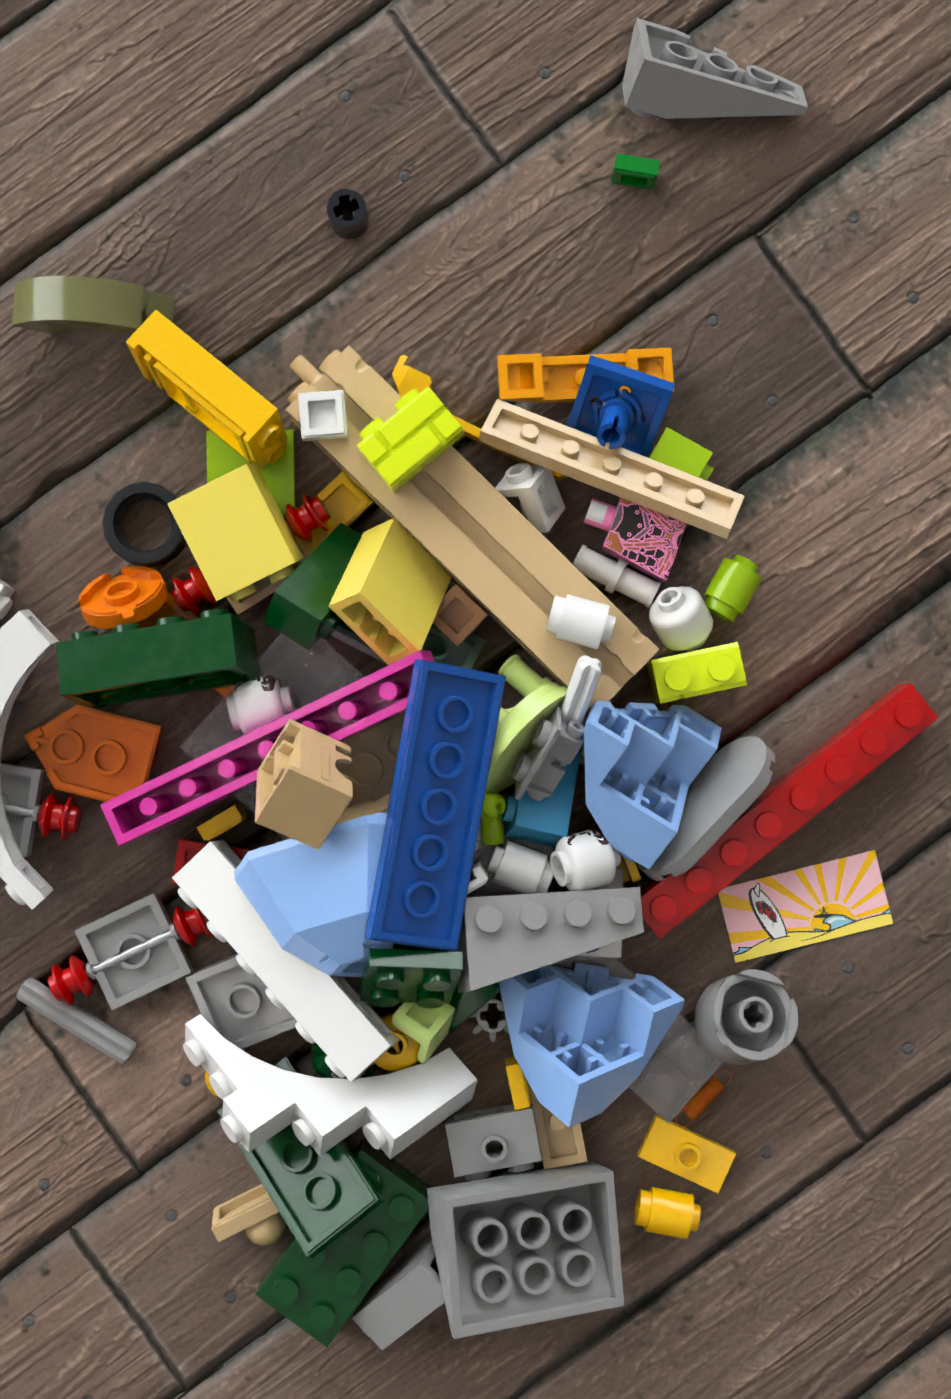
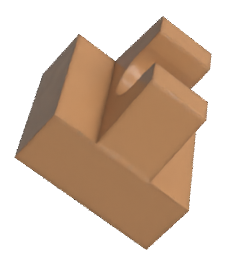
(459, 614)

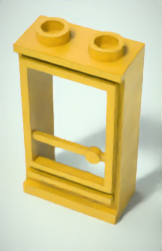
(208, 390)

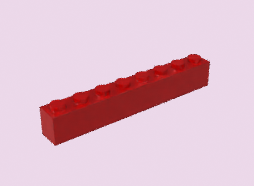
(790, 805)

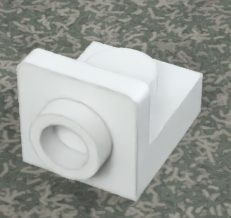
(537, 494)

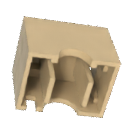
(301, 785)

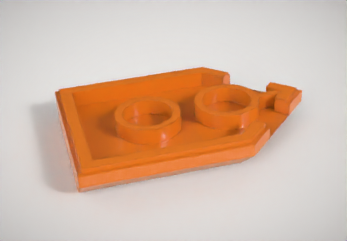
(96, 752)

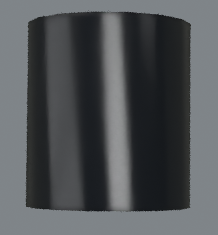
(347, 199)

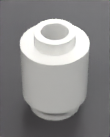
(580, 621)
(520, 868)

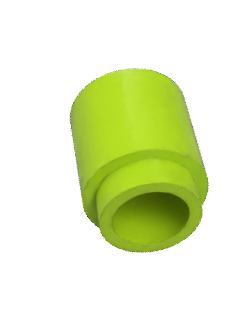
(732, 588)

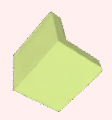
(424, 1025)

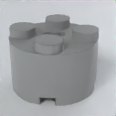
(743, 996)

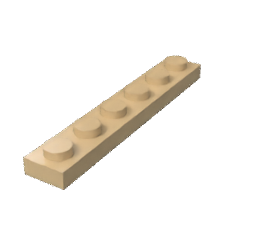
(611, 470)

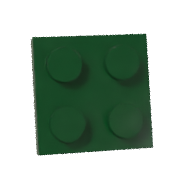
(410, 977)

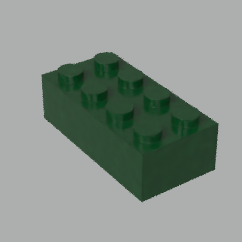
(157, 659)
(326, 1289)

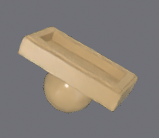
(249, 1212)

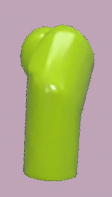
(491, 816)

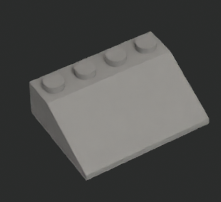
(527, 1247)

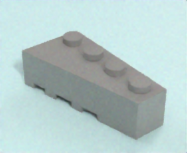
(530, 931)

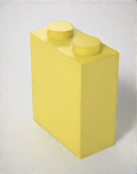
(236, 532)
(390, 591)

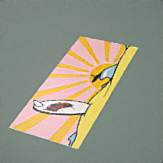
(805, 906)

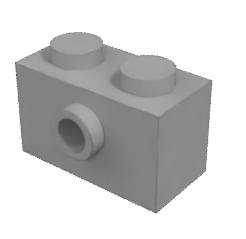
(492, 1141)

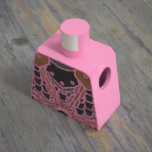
(638, 536)

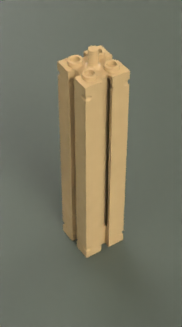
(473, 533)

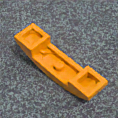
(559, 377)

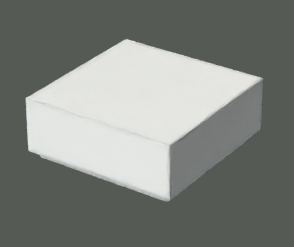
(323, 415)

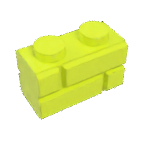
(409, 438)
(696, 673)

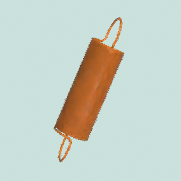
(703, 1098)

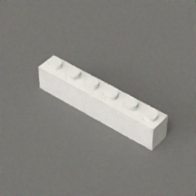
(324, 1005)

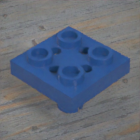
(616, 417)

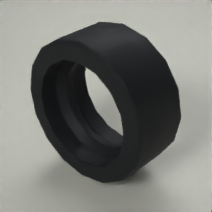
(113, 532)

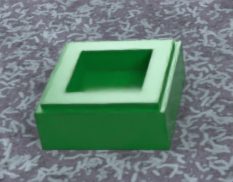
(635, 171)

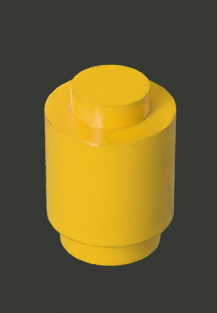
(667, 1212)

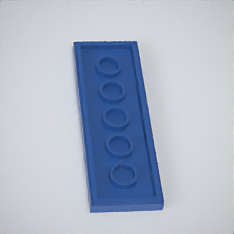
(435, 806)

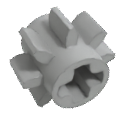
(491, 1027)

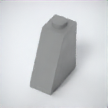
(402, 1296)

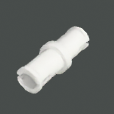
(616, 576)

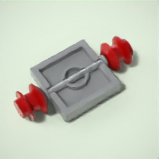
(21, 798)
(130, 952)

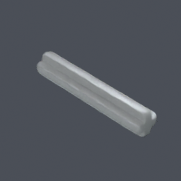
(76, 1021)

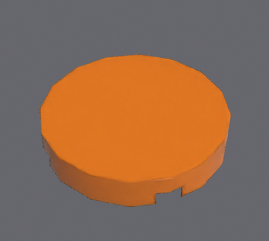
(123, 598)

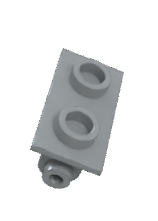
(551, 740)

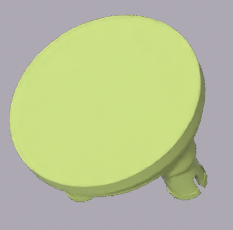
(519, 723)

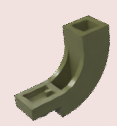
(83, 302)

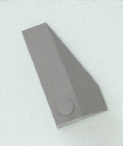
(681, 81)

